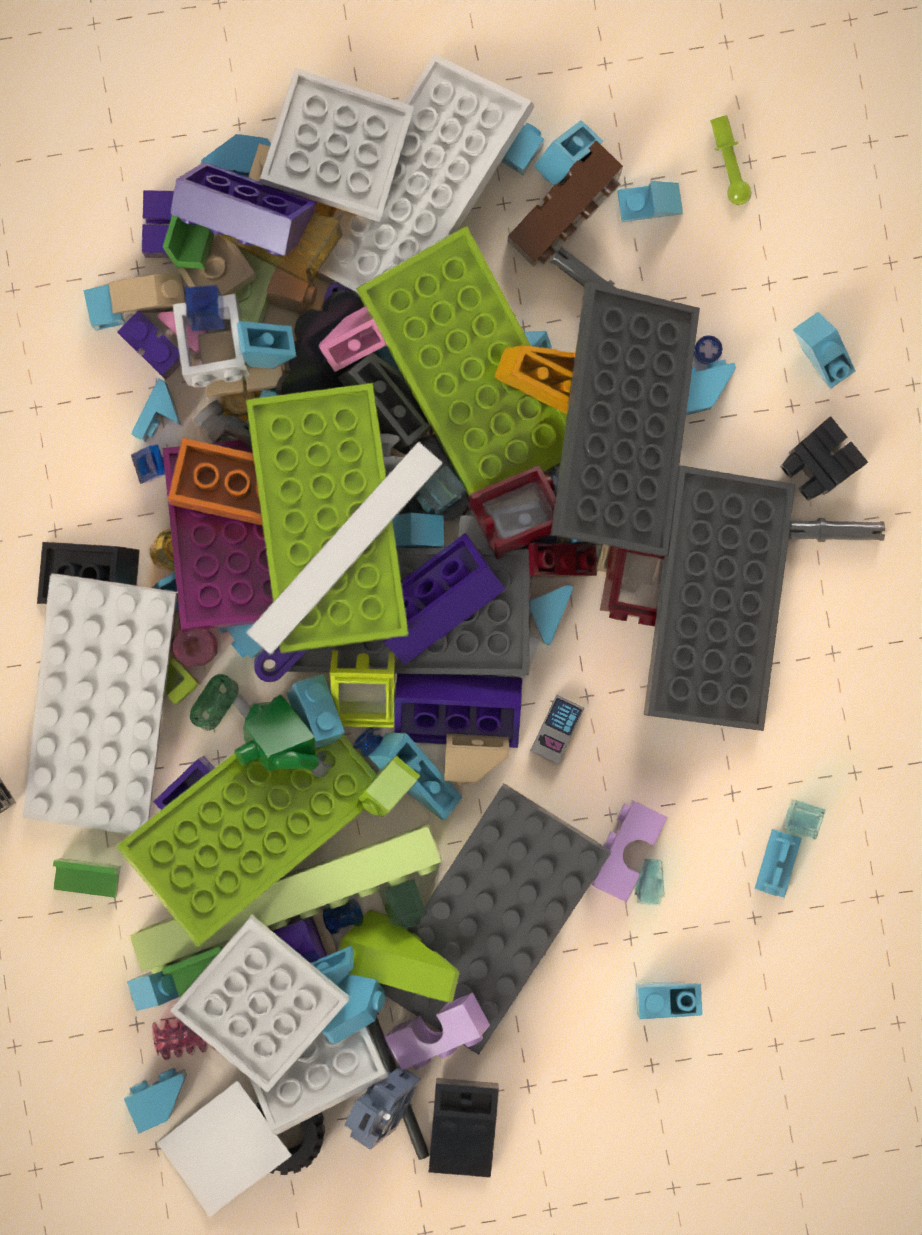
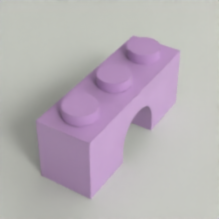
(636, 824)
(415, 1043)

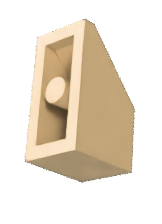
(146, 293)
(473, 756)

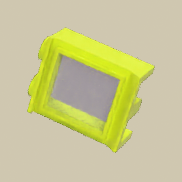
(363, 694)

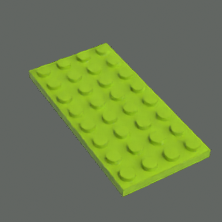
(447, 337)
(314, 469)
(242, 834)

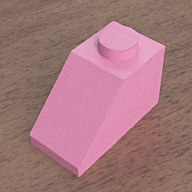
(351, 340)

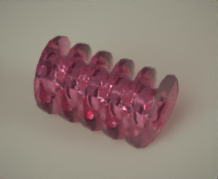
(186, 653)
(175, 1040)

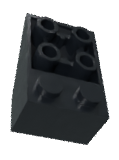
(463, 1127)

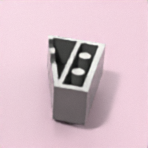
(395, 403)

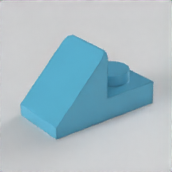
(650, 201)
(159, 403)

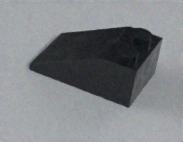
(87, 561)

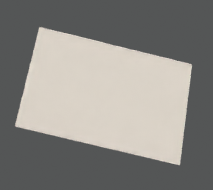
(224, 1148)

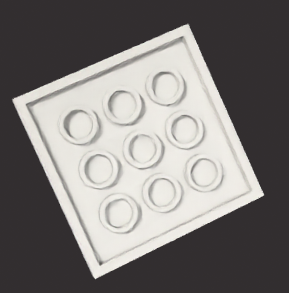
(336, 144)
(259, 1003)
(321, 1079)

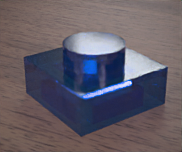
(148, 464)

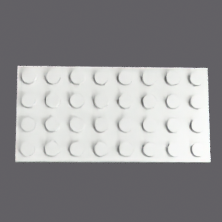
(446, 160)
(99, 704)

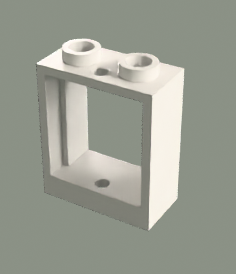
(204, 374)

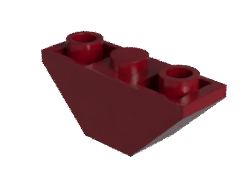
(561, 560)

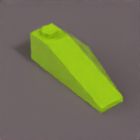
(399, 959)

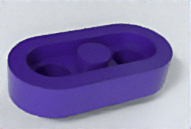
(282, 661)

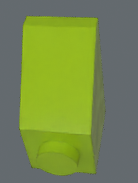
(388, 787)

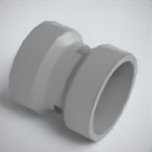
(213, 420)

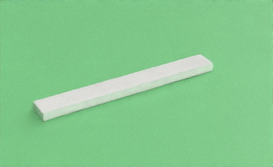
(344, 548)

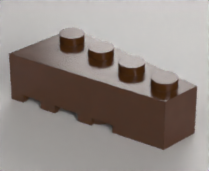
(567, 205)

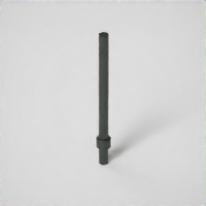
(389, 1064)

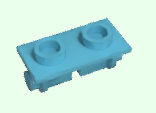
(778, 863)

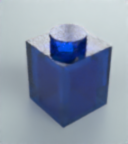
(204, 308)

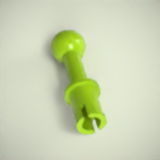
(739, 191)

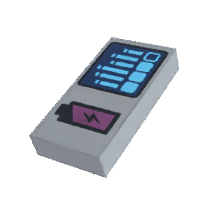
(557, 729)

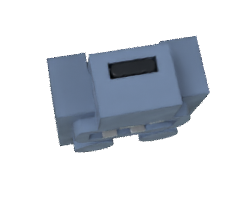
(382, 1108)

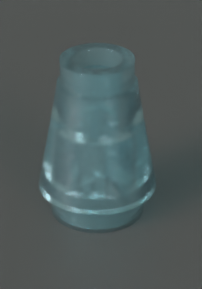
(651, 883)

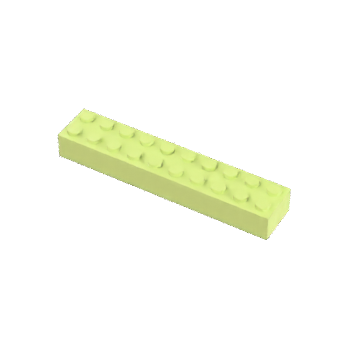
(301, 894)

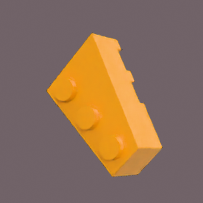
(538, 373)

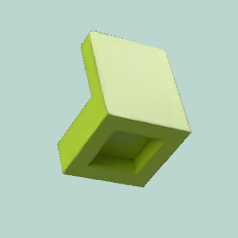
(179, 681)

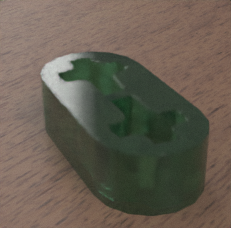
(214, 702)

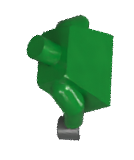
(279, 739)

